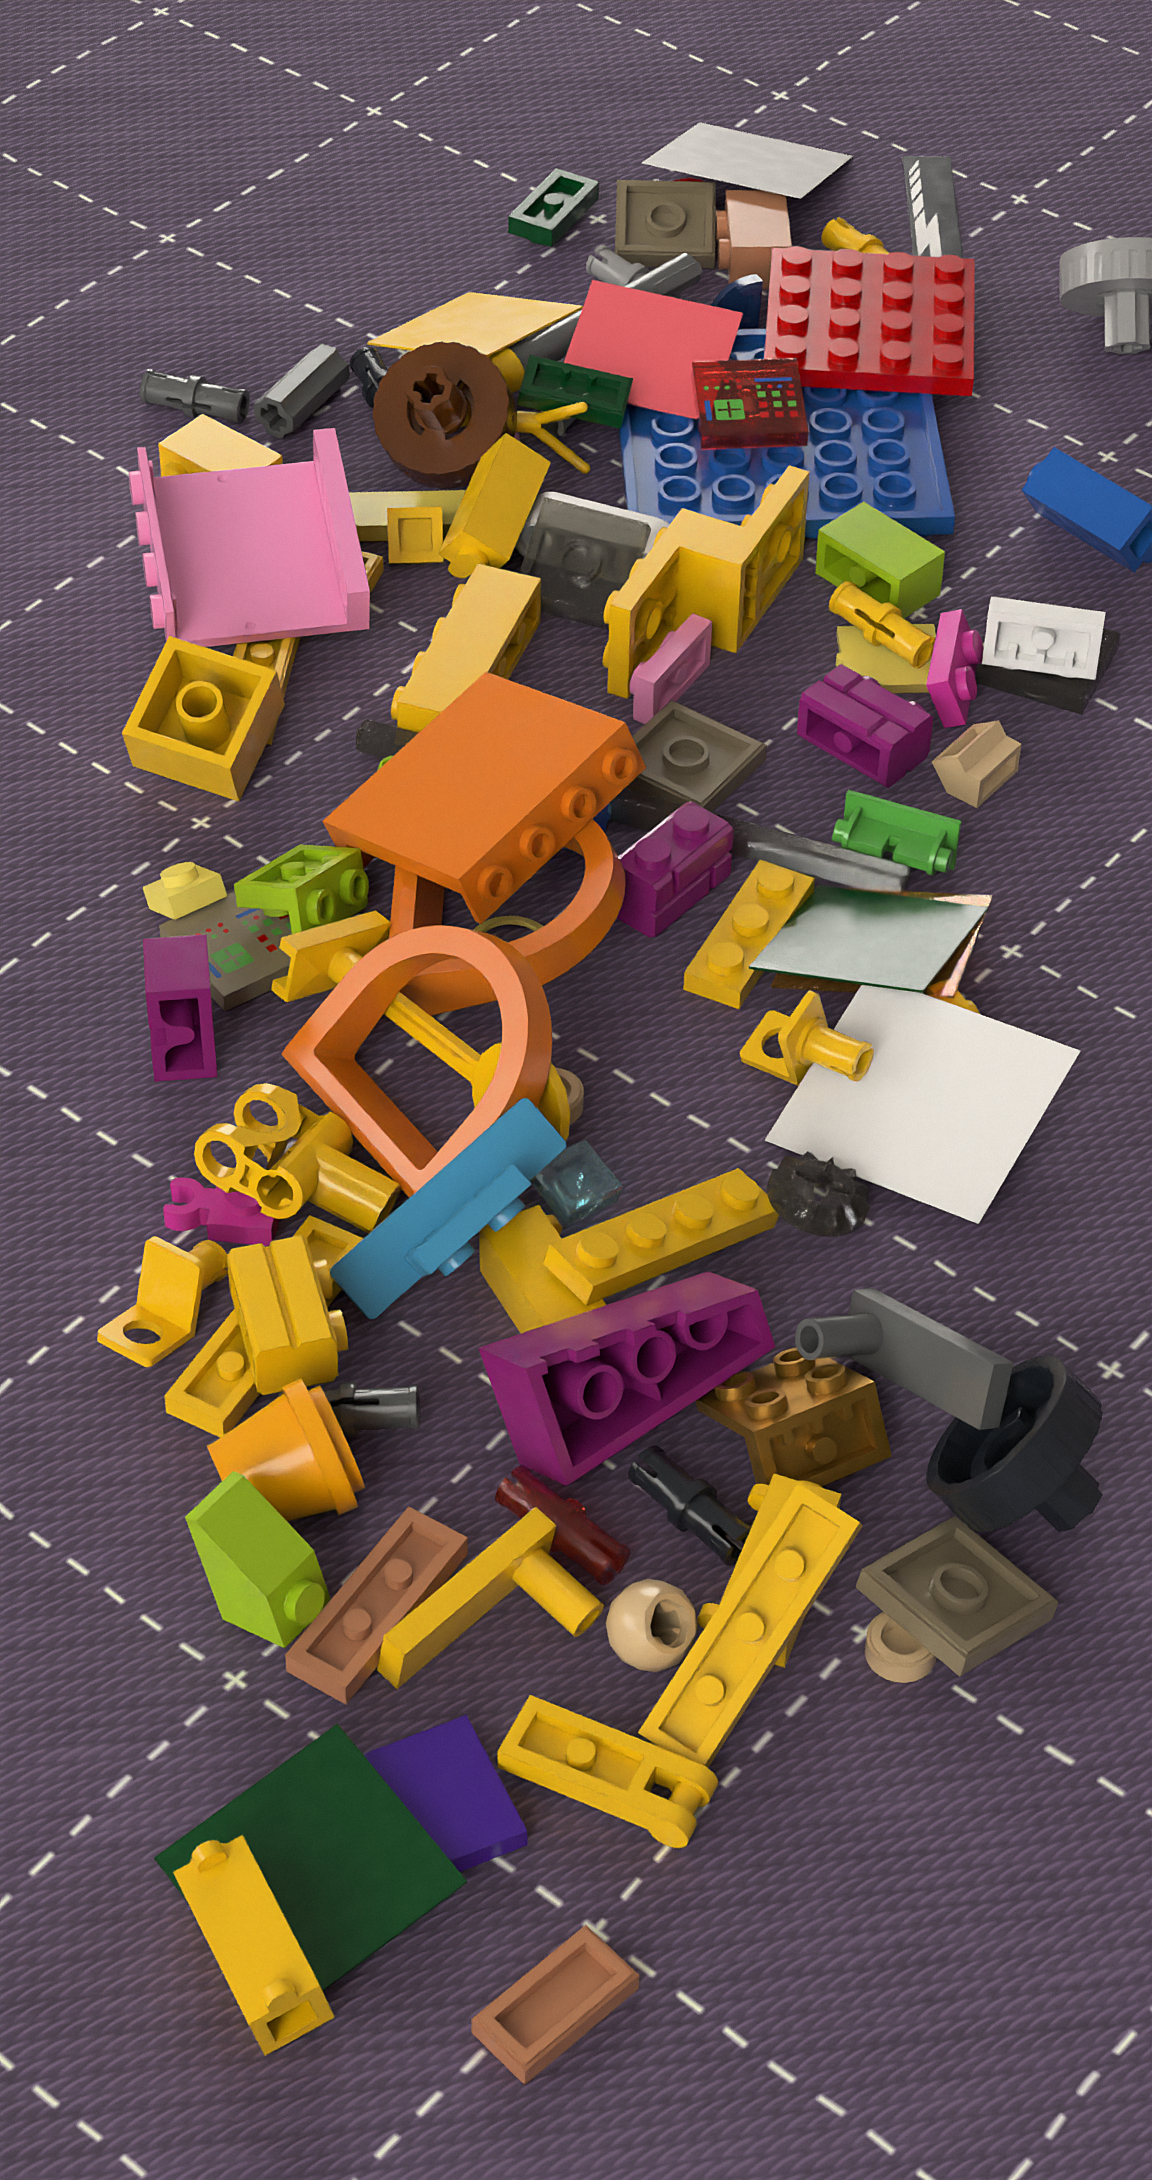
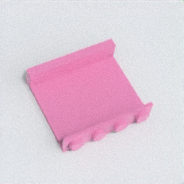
(252, 550)

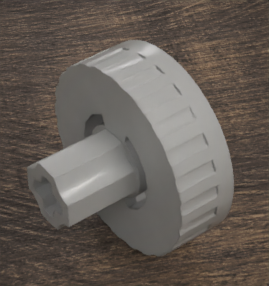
(1113, 282)

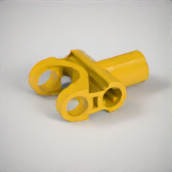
(310, 1170)

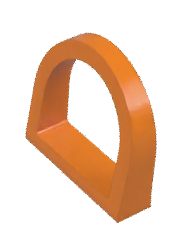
(548, 950)
(330, 1038)

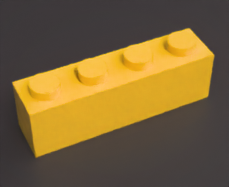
(482, 633)

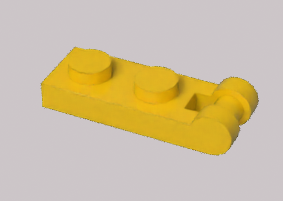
(607, 1770)

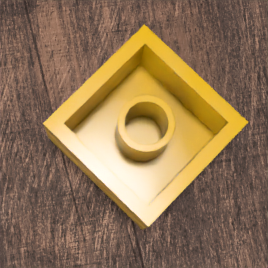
(203, 718)

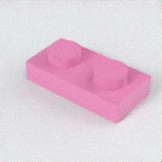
(672, 668)

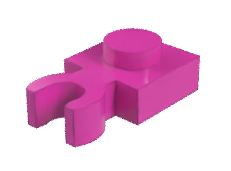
(228, 1216)

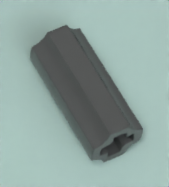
(301, 391)

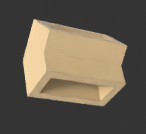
(978, 762)

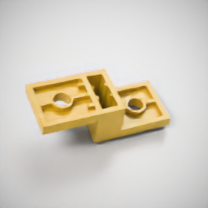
(708, 571)

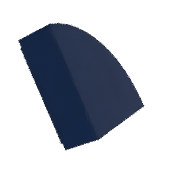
(744, 297)

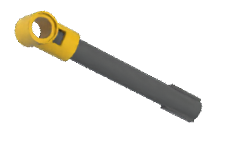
(555, 340)

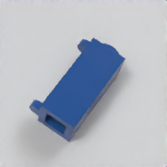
(1091, 508)

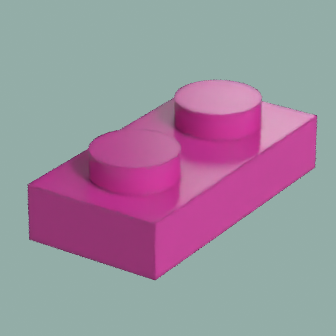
(954, 667)

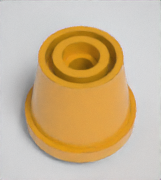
(293, 1455)

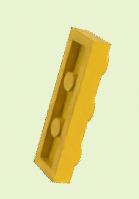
(746, 927)

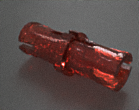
(574, 1532)

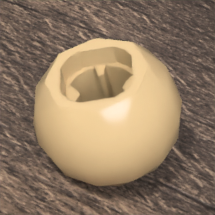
(651, 1625)

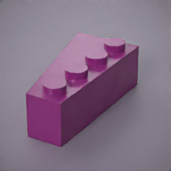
(620, 1370)

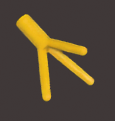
(532, 423)

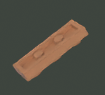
(391, 1582)

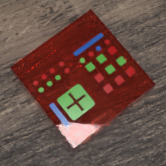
(749, 403)

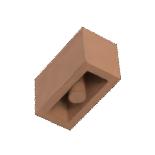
(749, 230)

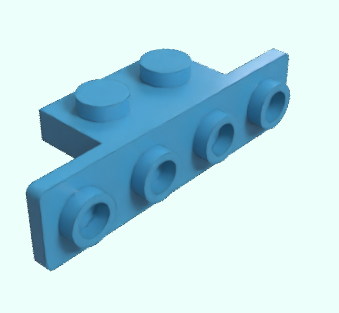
(449, 1209)

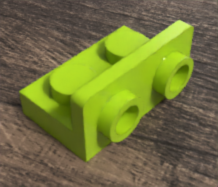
(309, 885)

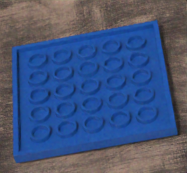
(858, 450)

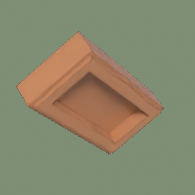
(555, 2004)

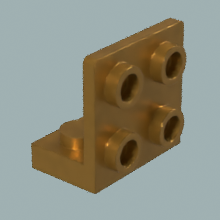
(802, 1418)

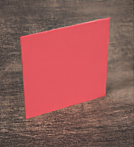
(651, 342)

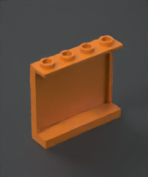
(489, 790)

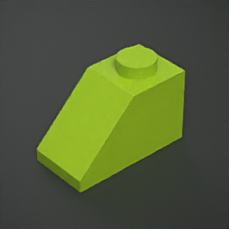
(256, 1562)

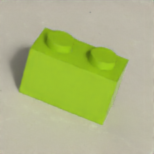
(880, 559)

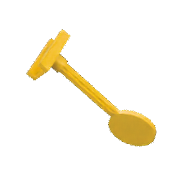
(328, 953)

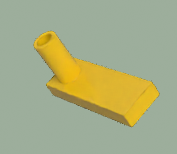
(512, 1560)

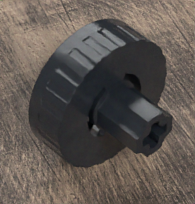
(1029, 1459)

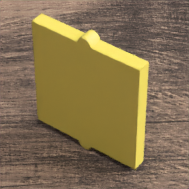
(880, 662)

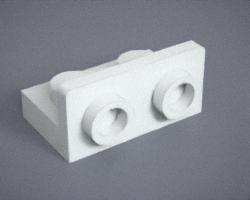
(1043, 638)

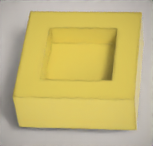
(184, 890)

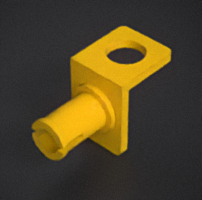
(805, 1041)
(166, 1299)

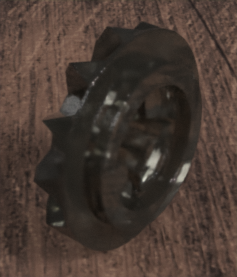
(792, 1196)

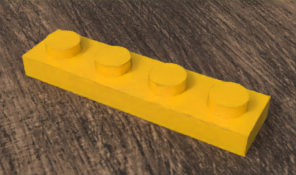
(660, 1236)
(219, 1380)
(751, 1627)

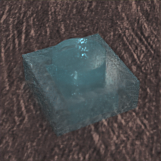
(577, 1183)

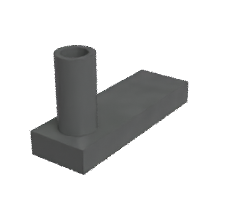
(914, 1355)

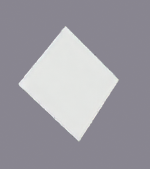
(748, 160)
(938, 1106)

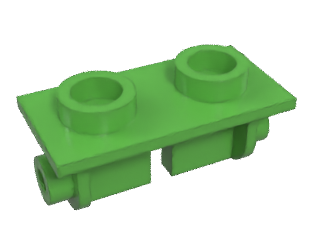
(911, 834)

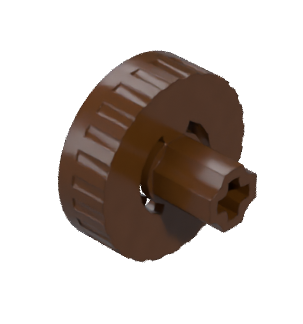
(425, 393)

